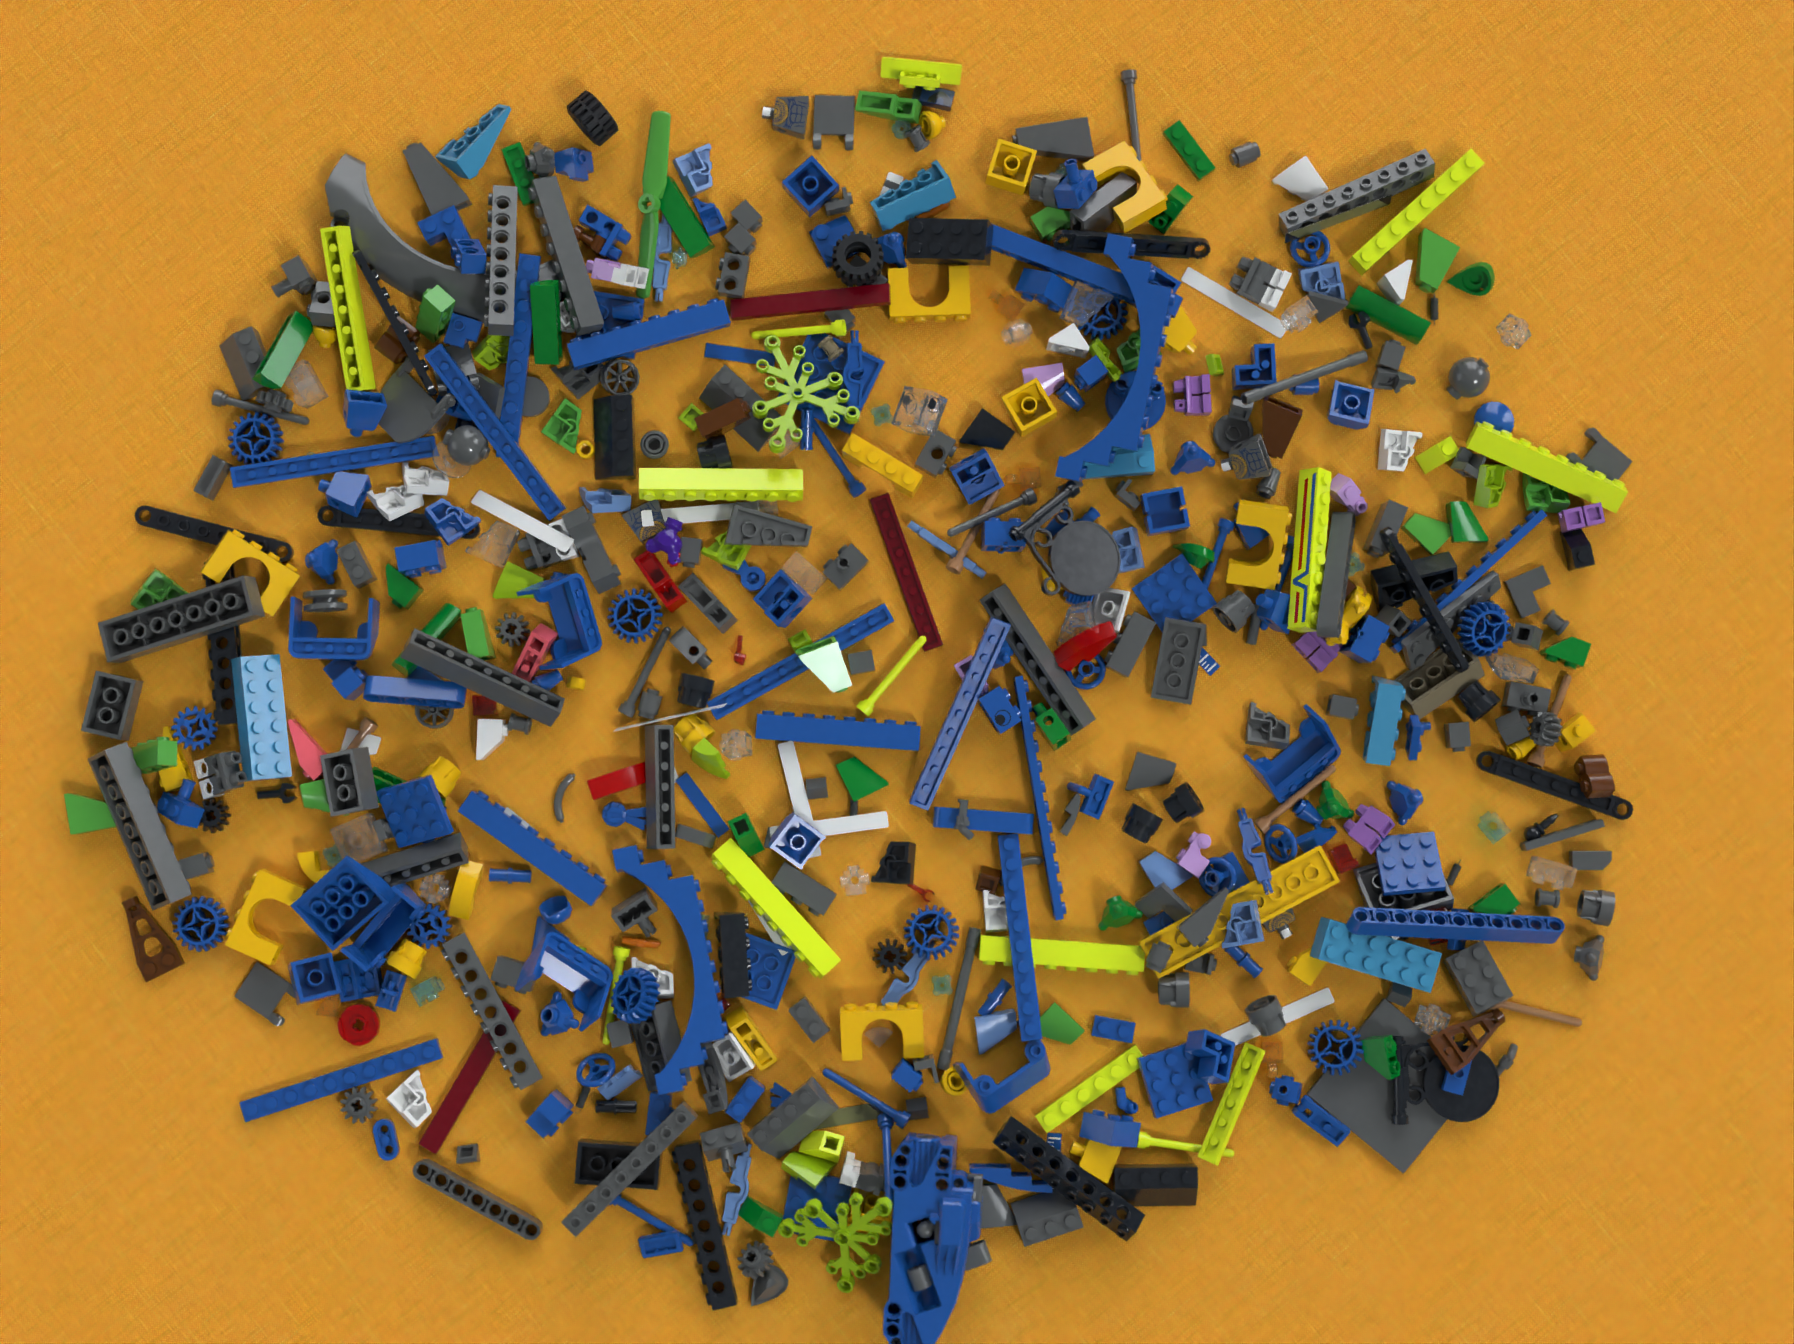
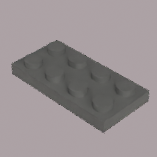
(1178, 660)

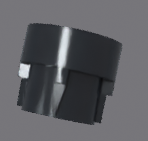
(714, 453)
(694, 690)
(1478, 700)
(1183, 803)
(1141, 823)

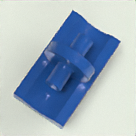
(391, 990)

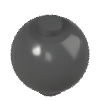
(1468, 377)
(466, 445)

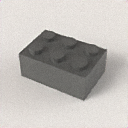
(112, 706)
(349, 781)
(1478, 978)

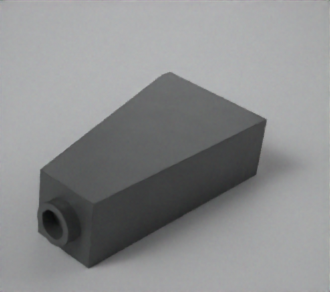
(1058, 139)
(433, 181)
(1097, 211)

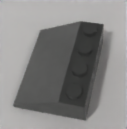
(1372, 896)

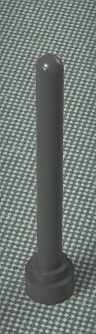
(1128, 78)
(221, 399)
(1027, 497)
(628, 706)

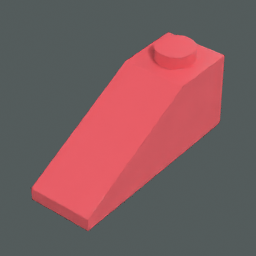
(534, 652)
(307, 751)

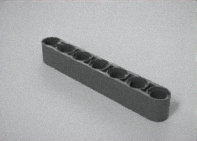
(1336, 574)
(468, 1200)

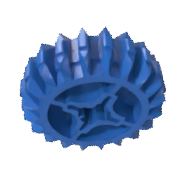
(1115, 324)
(255, 448)
(644, 612)
(1476, 626)
(199, 916)
(947, 940)
(635, 995)
(1344, 1043)

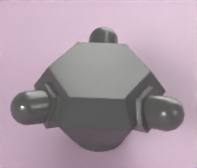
(540, 160)
(1590, 956)

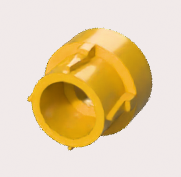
(692, 731)
(443, 774)
(407, 958)

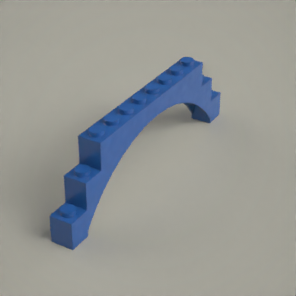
(1153, 309)
(705, 1019)

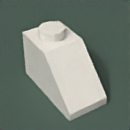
(490, 735)

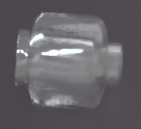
(1016, 333)

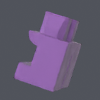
(1196, 395)
(1581, 517)
(1321, 656)
(1361, 832)

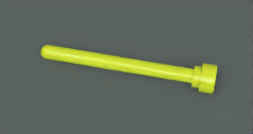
(836, 328)
(866, 705)
(621, 954)
(1146, 1140)

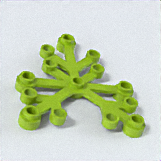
(787, 373)
(843, 1235)

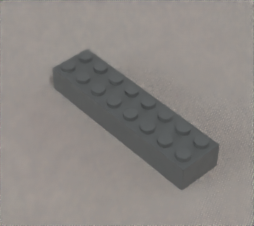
(181, 619)
(139, 825)

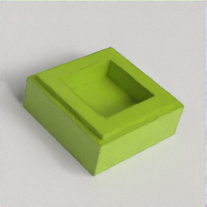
(1214, 365)
(688, 416)
(800, 640)

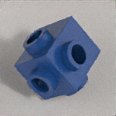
(1293, 1090)

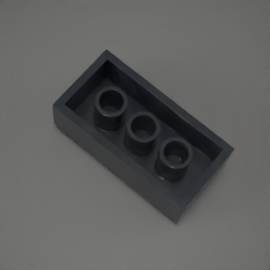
(949, 241)
(600, 1157)

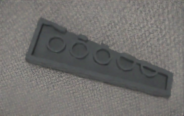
(1422, 642)

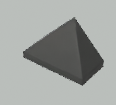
(1326, 305)

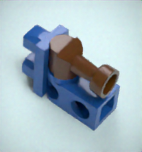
(606, 235)

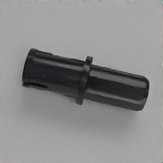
(615, 1106)

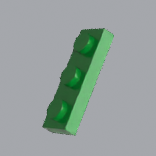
(1189, 150)
(522, 178)

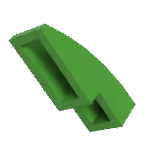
(889, 106)

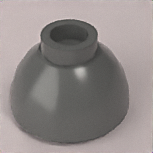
(654, 444)

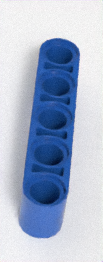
(414, 692)
(986, 820)

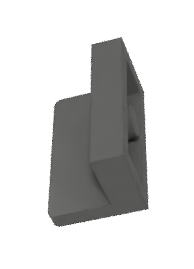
(212, 478)
(926, 1062)

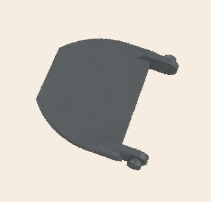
(409, 407)

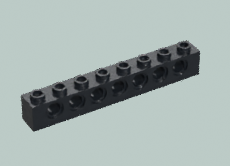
(216, 654)
(1068, 1178)
(716, 1298)

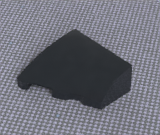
(987, 432)
(897, 864)

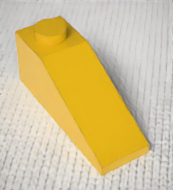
(172, 778)
(1305, 967)
(750, 1038)

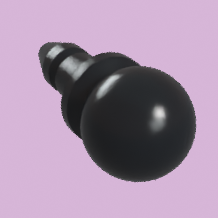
(1537, 830)

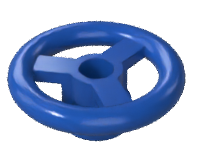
(1315, 242)
(1101, 670)
(1283, 843)
(1209, 878)
(598, 1074)

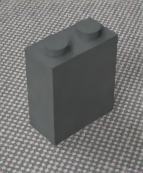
(1390, 515)

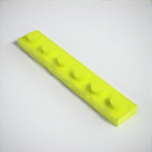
(1089, 1089)
(1231, 1103)

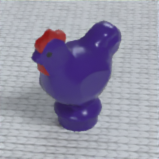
(668, 542)

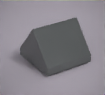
(816, 788)
(1399, 994)
(917, 1108)
(468, 1154)

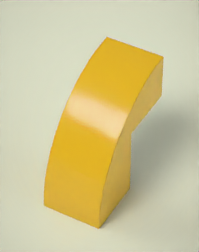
(311, 865)
(464, 890)

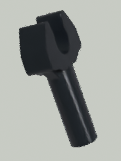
(1361, 327)
(281, 793)

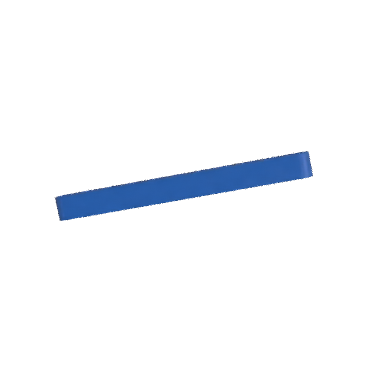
(1066, 265)
(1455, 925)

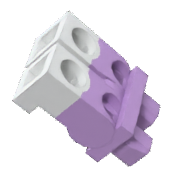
(618, 273)

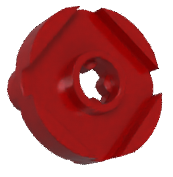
(349, 1018)

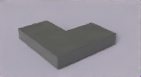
(492, 393)
(1522, 589)
(1163, 899)

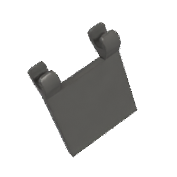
(834, 117)
(465, 361)
(1602, 457)
(264, 991)

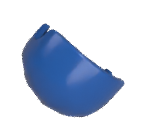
(555, 909)

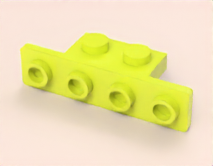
(920, 72)

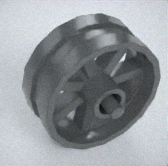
(619, 377)
(435, 711)

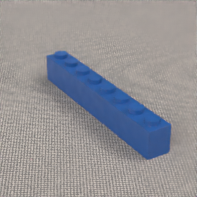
(648, 334)
(838, 732)
(532, 847)

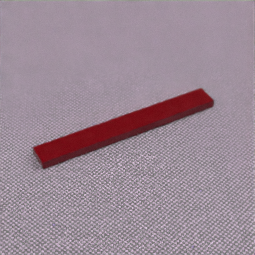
(811, 302)
(906, 571)
(464, 1086)

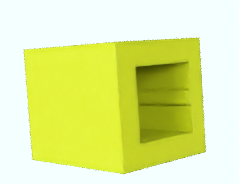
(823, 1145)

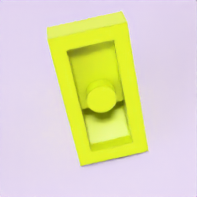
(1437, 455)

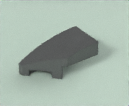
(1391, 379)

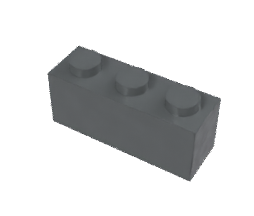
(1129, 644)
(803, 889)

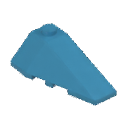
(470, 152)
(1126, 463)

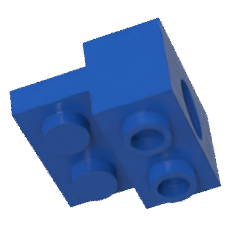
(972, 468)
(782, 599)

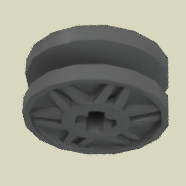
(325, 600)

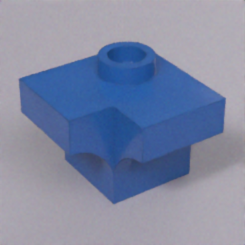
(574, 163)
(462, 331)

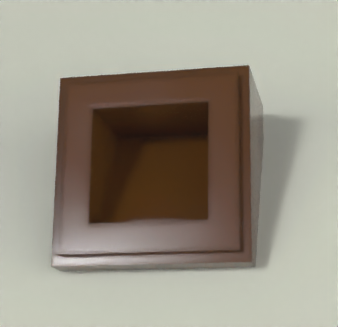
(988, 879)

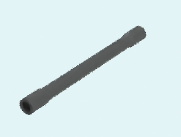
(1259, 393)
(946, 1051)

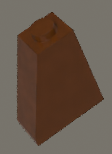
(723, 418)
(1278, 425)

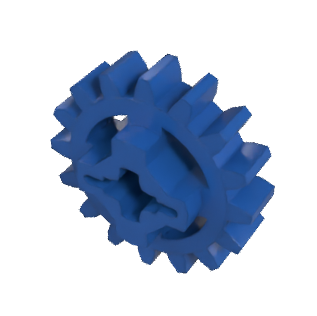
(201, 731)
(425, 934)

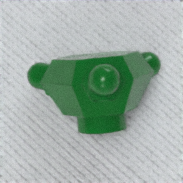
(1333, 804)
(1118, 913)

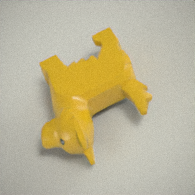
(1353, 612)

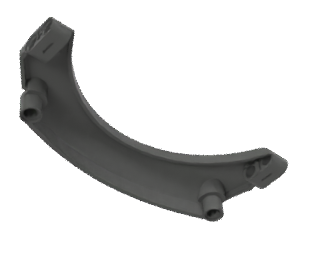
(391, 256)

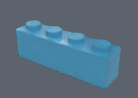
(913, 197)
(1383, 721)

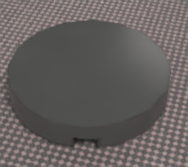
(536, 397)
(1231, 431)

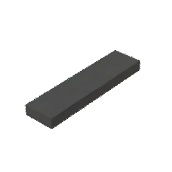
(1562, 834)

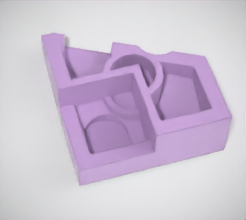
(1049, 376)

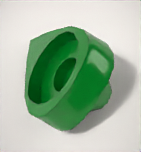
(1474, 278)
(1196, 554)

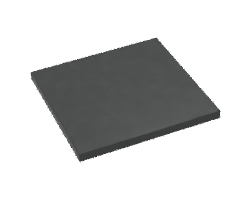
(1366, 1098)

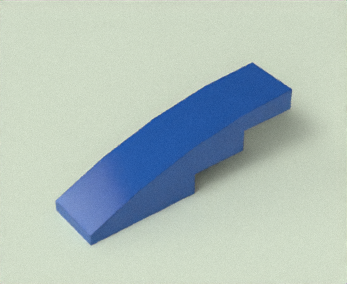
(1001, 1174)

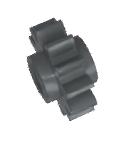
(274, 401)
(365, 1101)
(755, 1260)

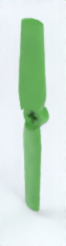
(654, 185)

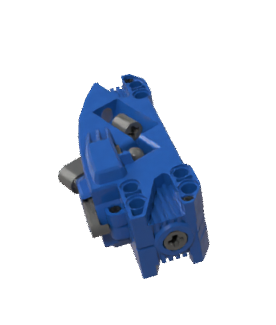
(934, 1255)

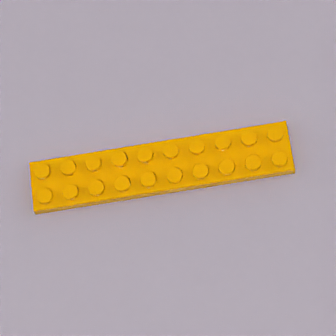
(1291, 885)

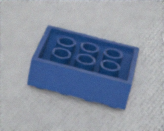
(343, 901)

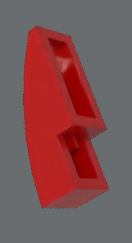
(660, 580)
(1084, 645)
(617, 781)

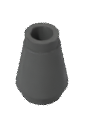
(1267, 486)

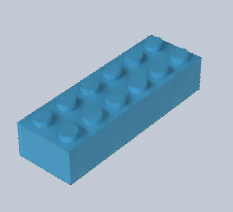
(261, 717)
(1376, 955)

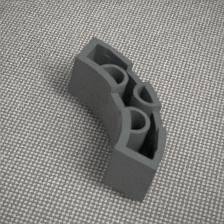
(592, 550)

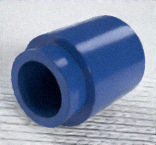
(1306, 388)

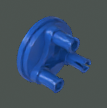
(1119, 390)

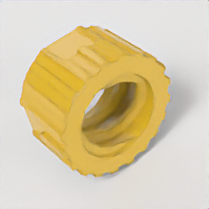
(585, 443)
(576, 683)

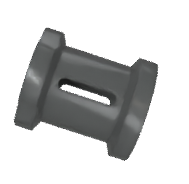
(917, 138)
(1555, 622)
(520, 724)
(1547, 898)

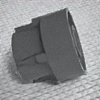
(1042, 188)
(1234, 610)
(1596, 906)
(1174, 990)
(1266, 1015)

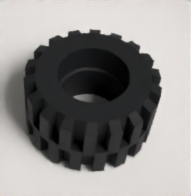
(592, 118)
(852, 244)

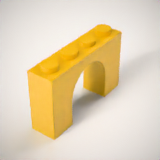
(1146, 202)
(954, 306)
(863, 453)
(234, 547)
(1265, 571)
(244, 935)
(855, 1019)

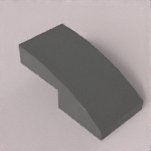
(1072, 808)

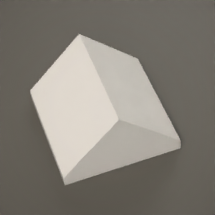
(1395, 283)
(1069, 342)
(1111, 607)
(733, 1057)

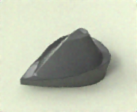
(769, 1286)

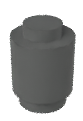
(1244, 154)
(649, 703)
(1158, 956)

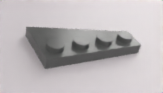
(764, 529)

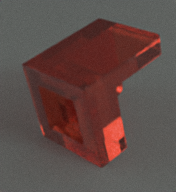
(483, 706)
(1342, 859)

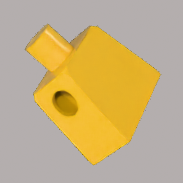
(1180, 334)
(1574, 732)
(1096, 1158)

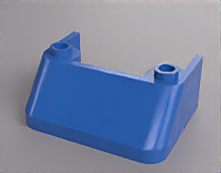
(572, 618)
(305, 644)
(1299, 761)
(385, 929)
(572, 969)
(992, 1096)

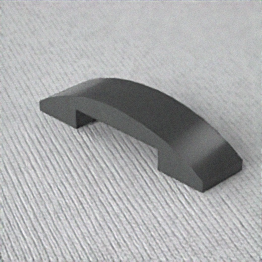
(714, 1081)

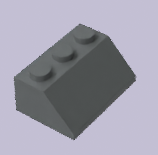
(243, 356)
(1045, 1216)

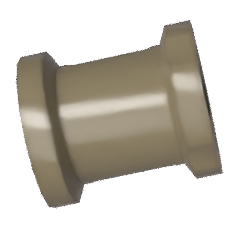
(830, 348)

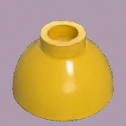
(931, 124)
(325, 335)
(952, 1082)

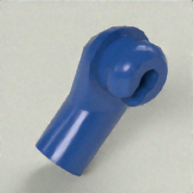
(1124, 1103)

